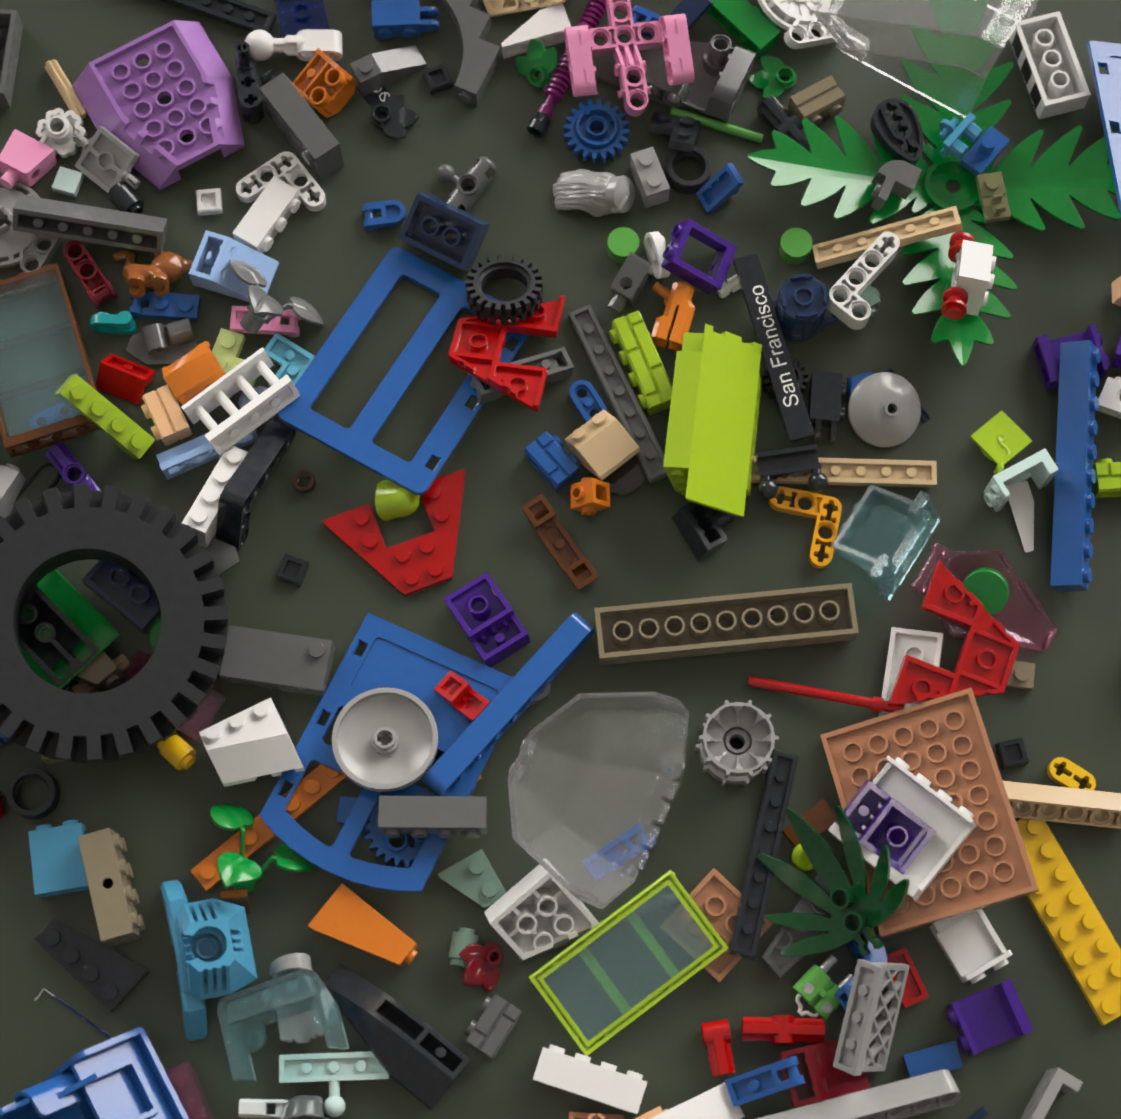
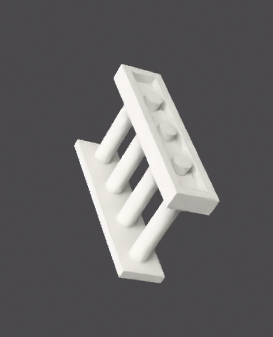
(252, 414)

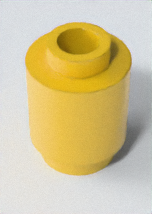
(177, 752)

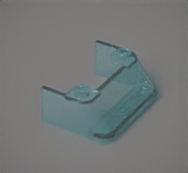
(250, 1010)

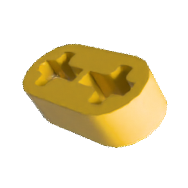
(1071, 769)

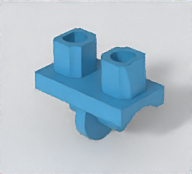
(966, 129)

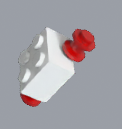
(969, 278)

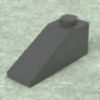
(385, 67)

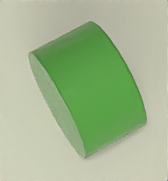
(621, 243)
(795, 246)

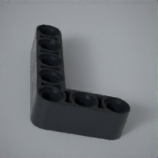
(248, 480)

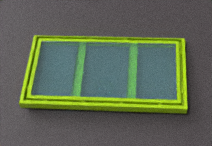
(628, 962)

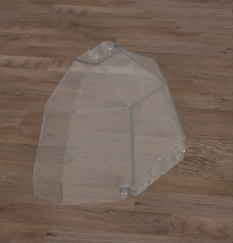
(595, 786)

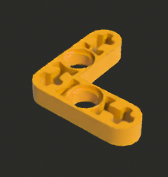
(815, 512)

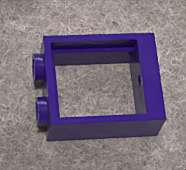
(720, 264)

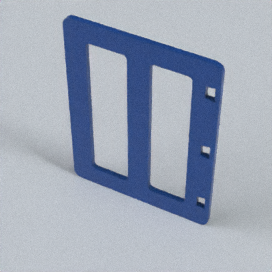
(357, 440)

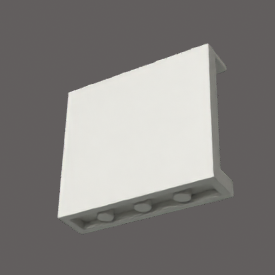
(932, 807)

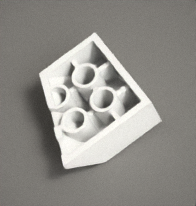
(538, 914)

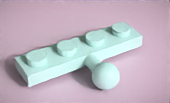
(331, 1068)

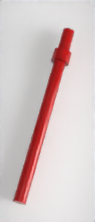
(876, 703)

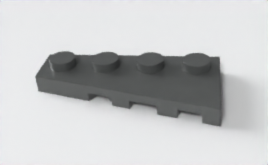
(789, 936)

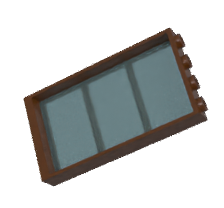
(37, 355)

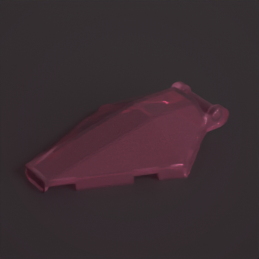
(1023, 613)

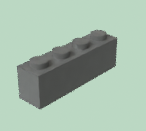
(432, 815)

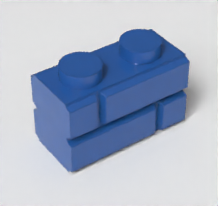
(552, 461)

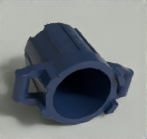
(802, 307)

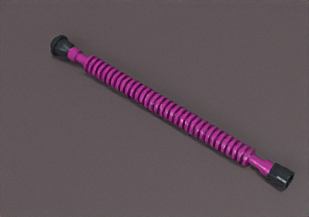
(561, 77)

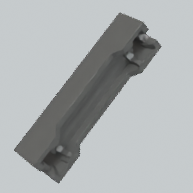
(546, 360)

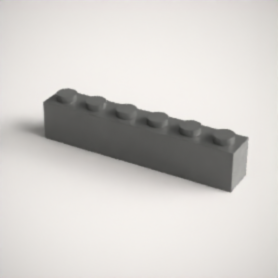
(89, 224)

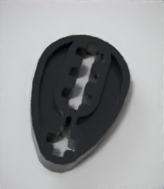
(909, 123)

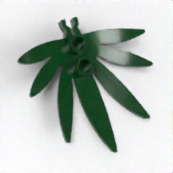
(851, 908)

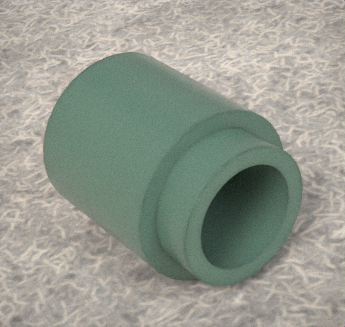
(458, 942)

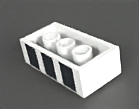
(1049, 65)

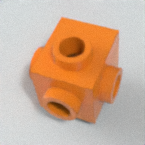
(590, 496)

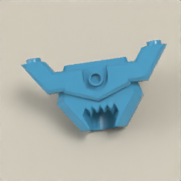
(210, 952)

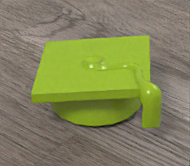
(1000, 440)

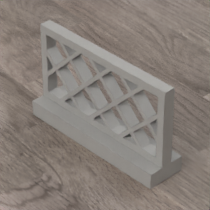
(859, 1022)

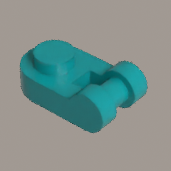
(113, 324)

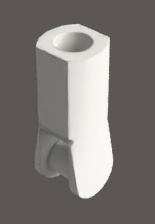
(259, 1108)

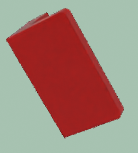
(124, 378)

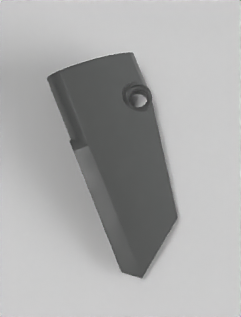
(718, 76)

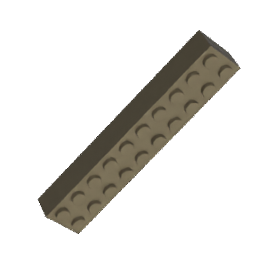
(725, 624)

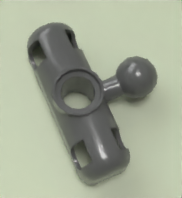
(474, 177)

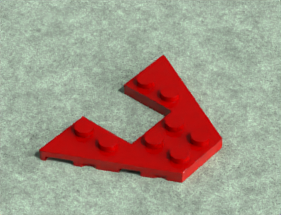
(479, 348)
(417, 562)
(984, 657)

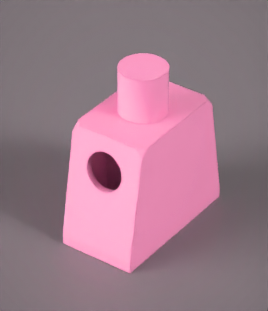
(25, 160)

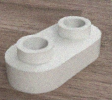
(654, 248)

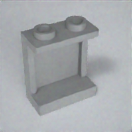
(1046, 1091)

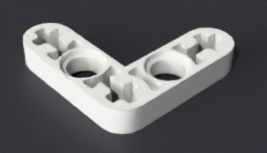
(286, 174)

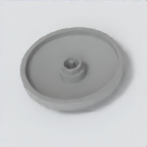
(385, 739)

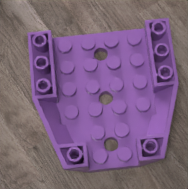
(128, 96)

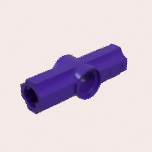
(68, 466)

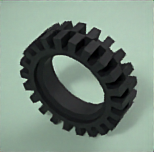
(504, 310)

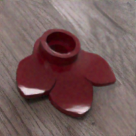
(479, 967)

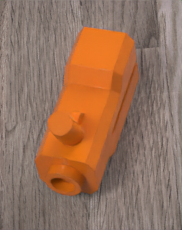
(677, 302)

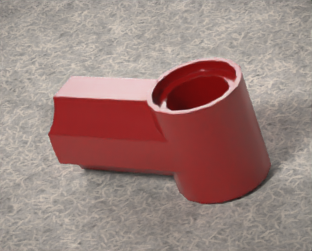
(717, 1040)

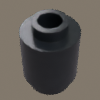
(125, 198)

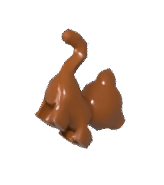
(161, 272)

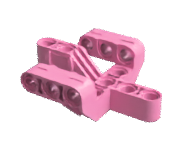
(667, 32)

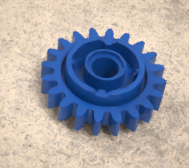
(596, 145)

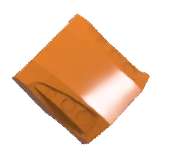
(325, 84)
(193, 373)

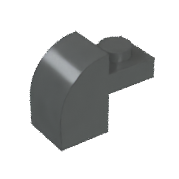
(894, 177)

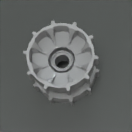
(740, 722)

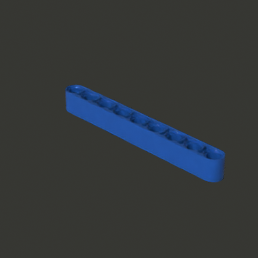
(508, 705)

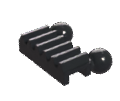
(789, 463)

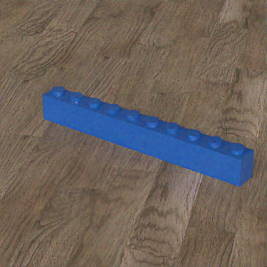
(1075, 463)

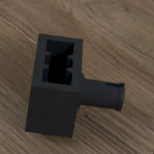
(702, 528)

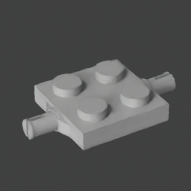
(106, 159)

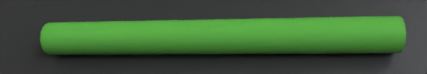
(720, 126)

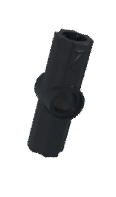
(782, 121)

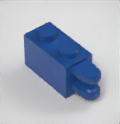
(402, 18)

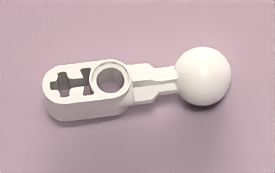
(300, 45)

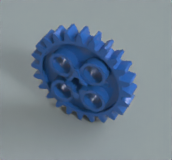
(402, 854)

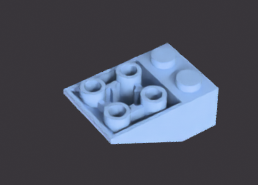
(213, 272)

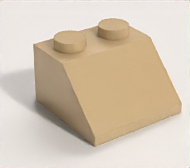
(602, 444)

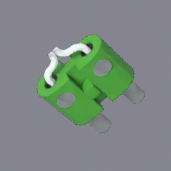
(819, 990)

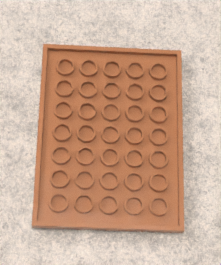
(952, 750)

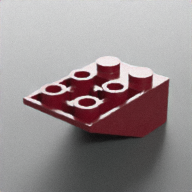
(821, 1077)

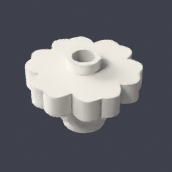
(58, 131)

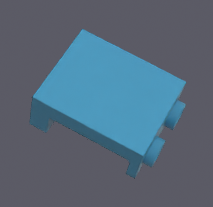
(57, 859)

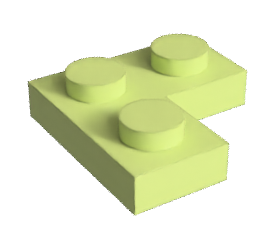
(228, 348)

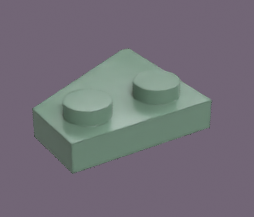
(475, 879)

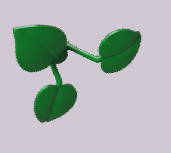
(239, 871)

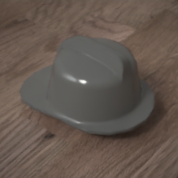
(304, 1108)

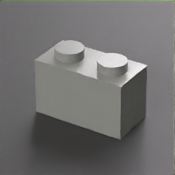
(649, 177)

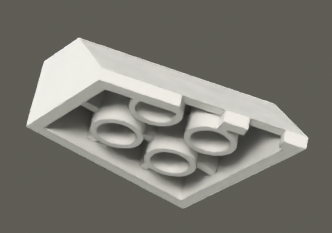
(251, 745)

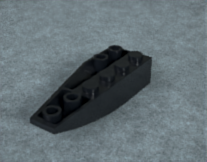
(398, 1038)

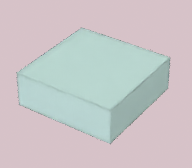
(67, 181)

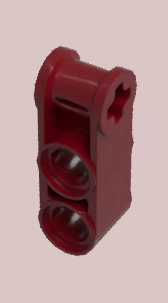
(96, 285)

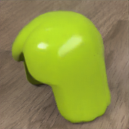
(394, 501)

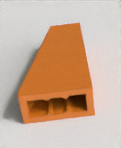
(359, 925)

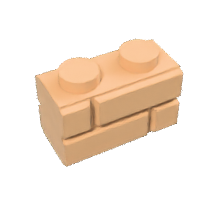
(166, 415)

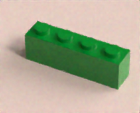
(746, 25)

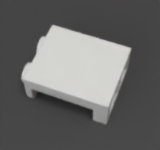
(970, 945)

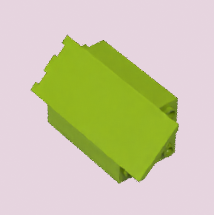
(714, 420)

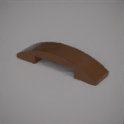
(559, 543)

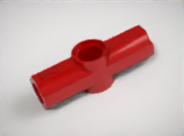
(783, 1029)

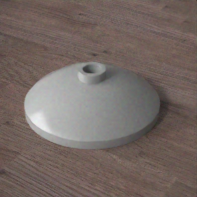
(870, 413)

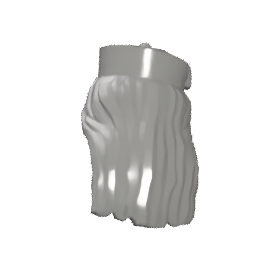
(593, 192)
(302, 1026)

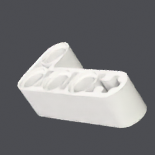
(865, 275)

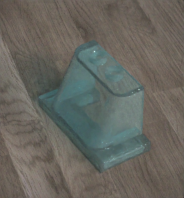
(887, 535)

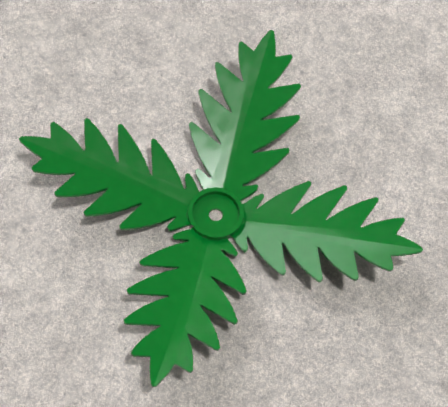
(1046, 183)

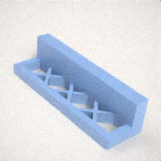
(194, 454)

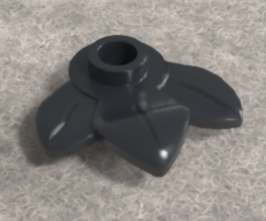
(396, 115)

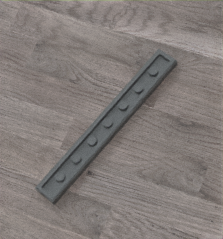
(618, 391)

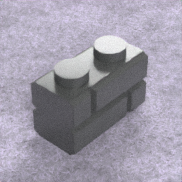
(493, 1026)

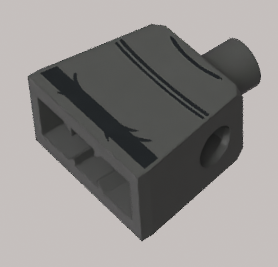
(634, 274)

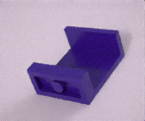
(1048, 355)
(988, 1018)

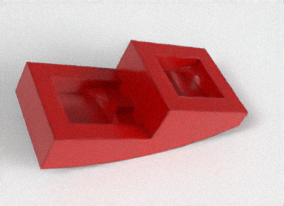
(461, 696)

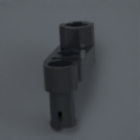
(247, 74)

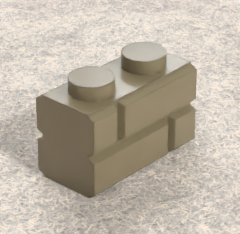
(818, 101)

